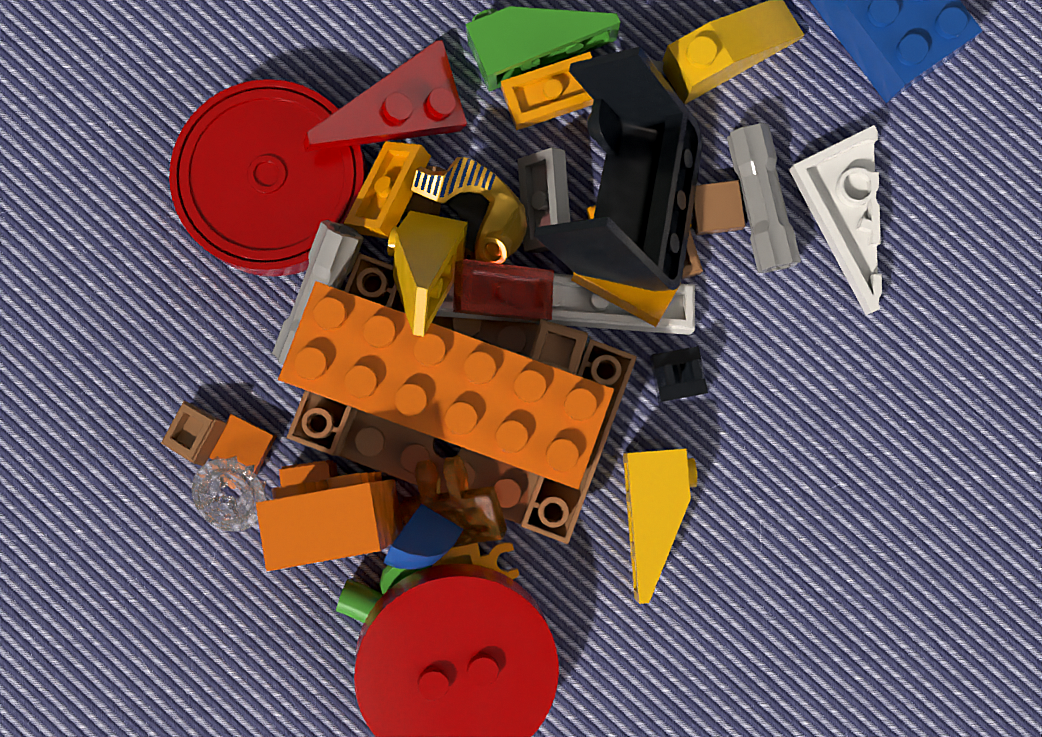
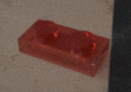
(502, 290)

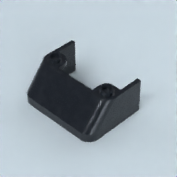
(645, 178)

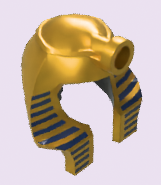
(484, 201)

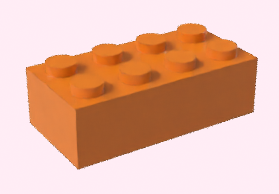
(328, 520)

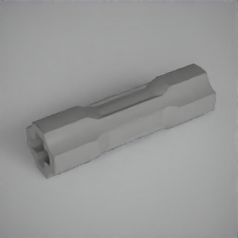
(755, 164)
(329, 263)

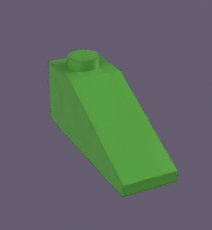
(530, 38)

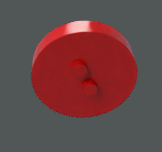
(249, 183)
(455, 657)

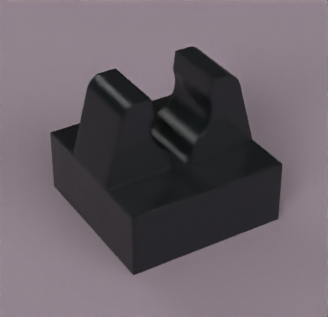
(678, 374)

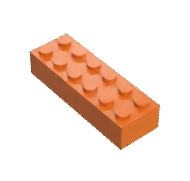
(446, 385)

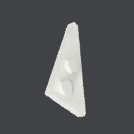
(842, 198)

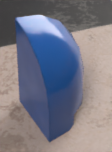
(422, 540)

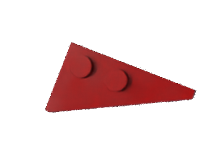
(405, 104)

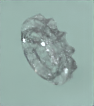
(224, 511)

